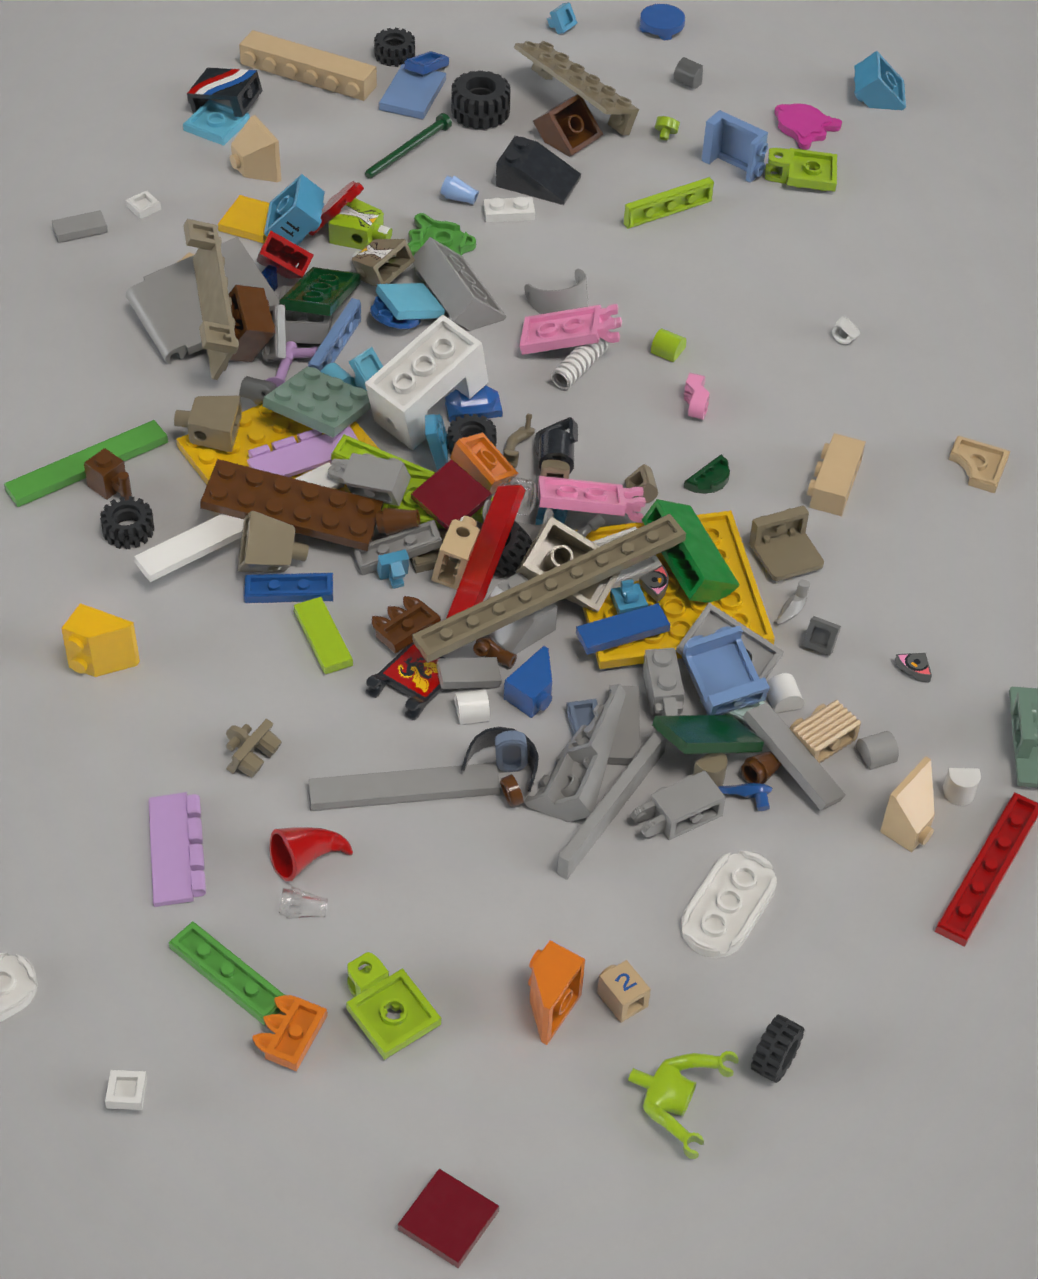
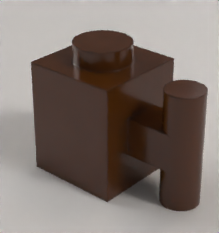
(107, 475)

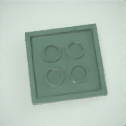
(318, 401)

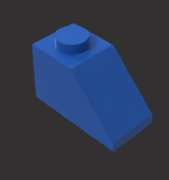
(531, 684)

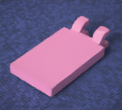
(569, 328)
(590, 497)

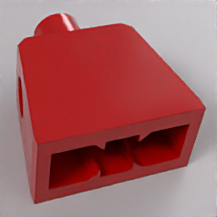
(284, 256)

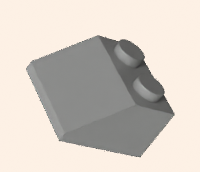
(526, 630)

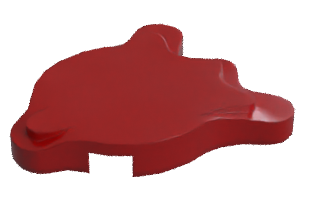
(337, 202)

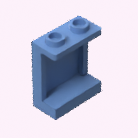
(735, 144)
(723, 671)

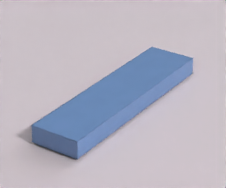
(337, 336)

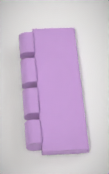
(295, 458)
(176, 849)

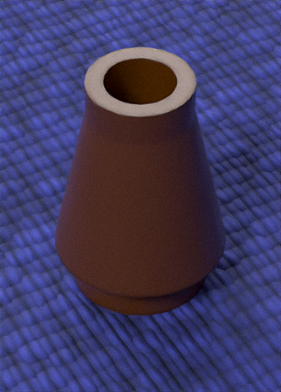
(396, 520)
(760, 767)

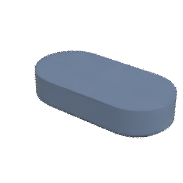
(511, 751)

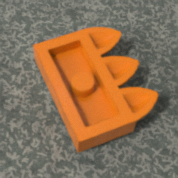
(292, 1031)

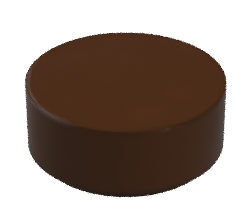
(511, 791)

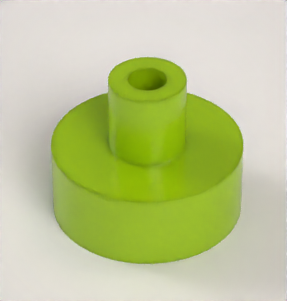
(666, 126)

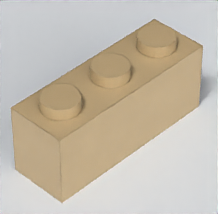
(836, 474)

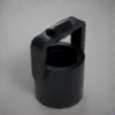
(556, 443)

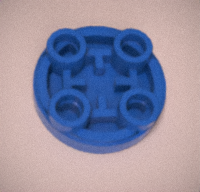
(662, 20)

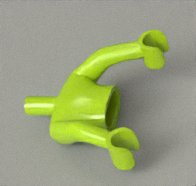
(673, 1092)

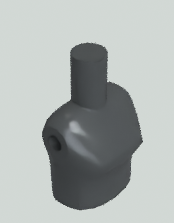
(256, 389)

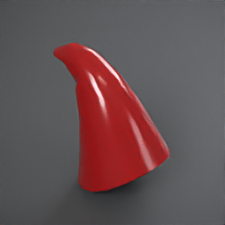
(298, 846)

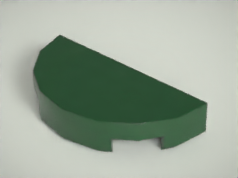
(710, 478)

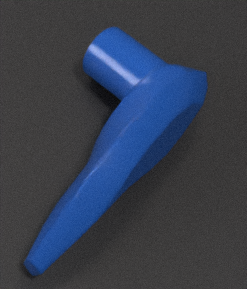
(751, 790)

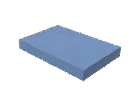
(412, 93)

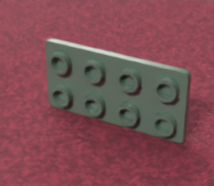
(1025, 734)

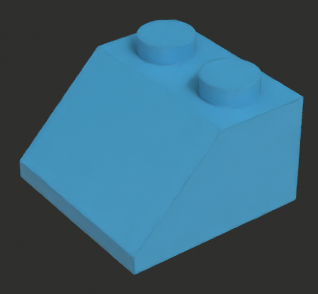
(879, 84)

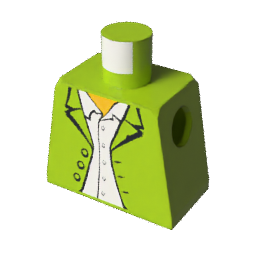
(358, 225)

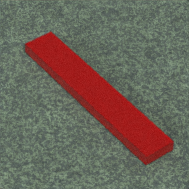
(488, 548)
(988, 870)

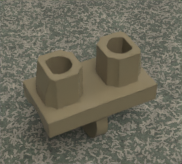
(244, 758)

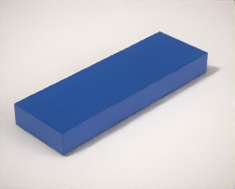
(288, 587)
(622, 628)

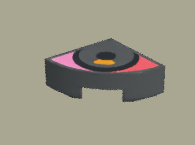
(655, 583)
(915, 665)

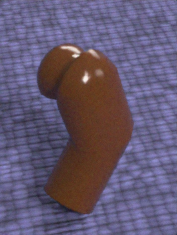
(488, 648)

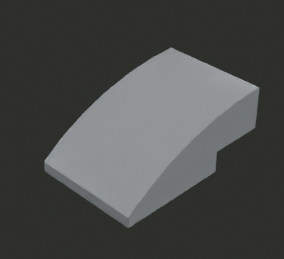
(303, 326)

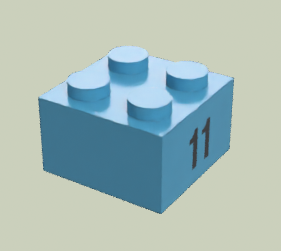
(296, 210)

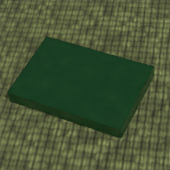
(707, 734)

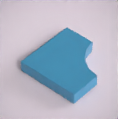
(437, 439)

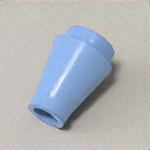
(457, 190)

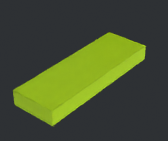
(323, 635)

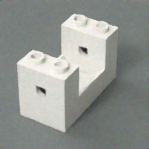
(423, 374)

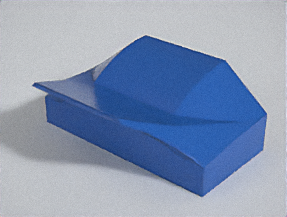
(484, 402)

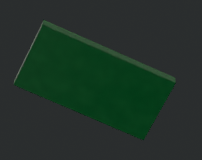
(320, 291)

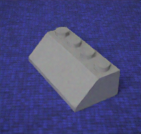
(456, 286)

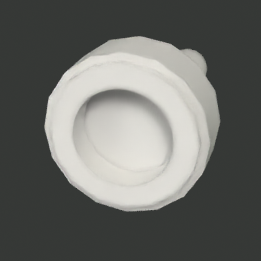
(852, 330)

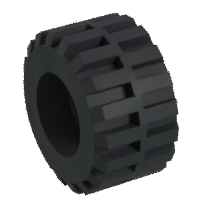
(480, 99)

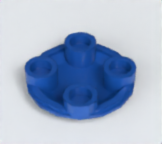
(383, 315)

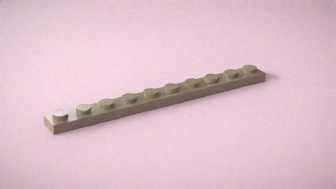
(548, 588)

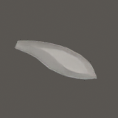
(795, 603)

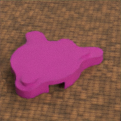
(805, 123)

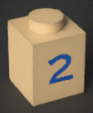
(623, 990)

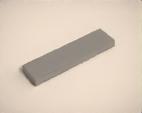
(794, 756)

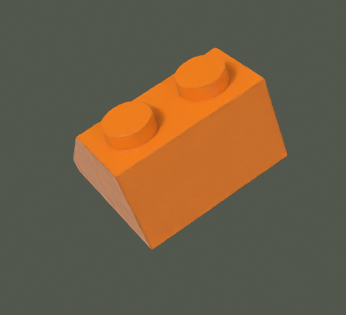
(555, 987)

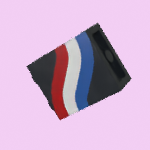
(237, 85)

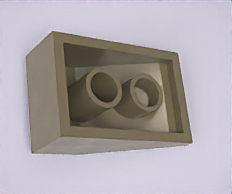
(557, 545)

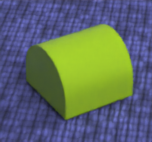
(668, 345)

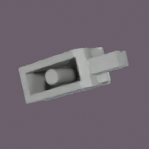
(372, 477)
(663, 682)

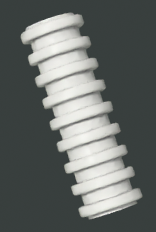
(577, 363)

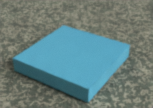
(215, 122)
(410, 301)

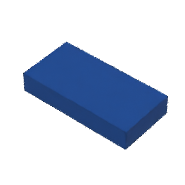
(426, 62)

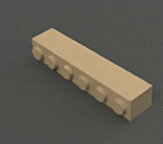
(308, 65)

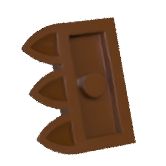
(404, 623)

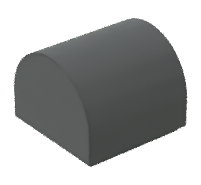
(689, 73)

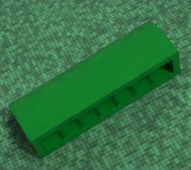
(696, 560)

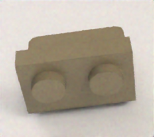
(784, 545)

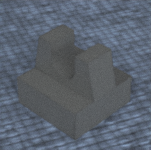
(821, 635)

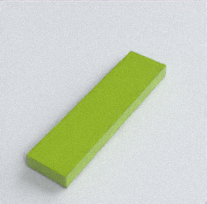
(668, 202)

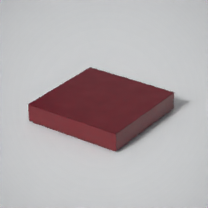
(450, 494)
(448, 1218)

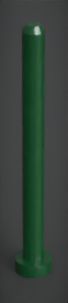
(442, 122)

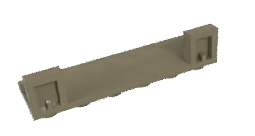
(551, 63)
(215, 304)

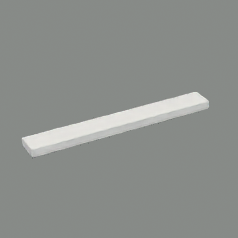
(208, 536)

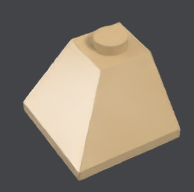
(256, 152)
(911, 808)

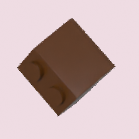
(568, 126)

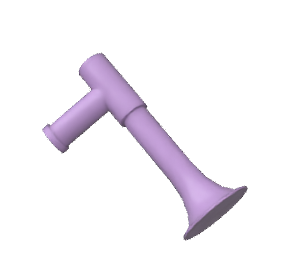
(291, 352)

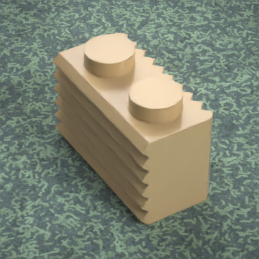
(827, 730)

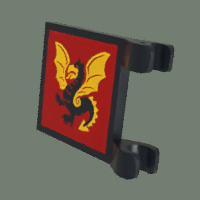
(410, 675)

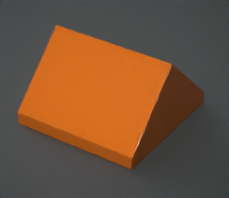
(482, 461)

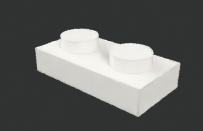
(509, 209)

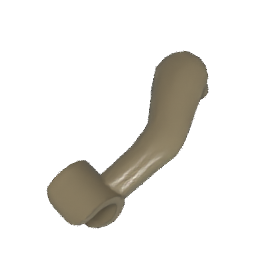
(518, 436)

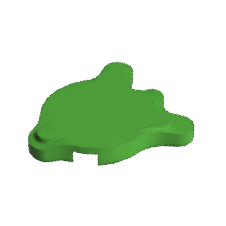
(441, 231)

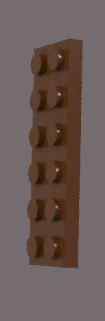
(307, 506)

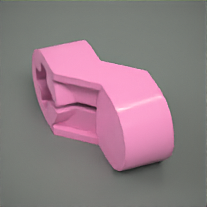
(696, 396)

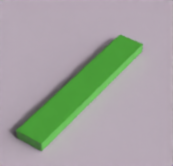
(71, 468)

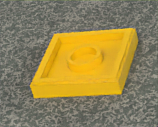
(246, 219)

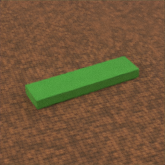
(226, 971)

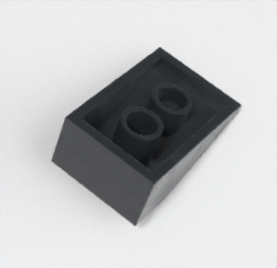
(535, 171)

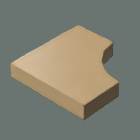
(980, 461)

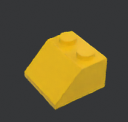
(99, 642)

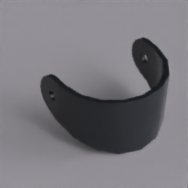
(487, 739)

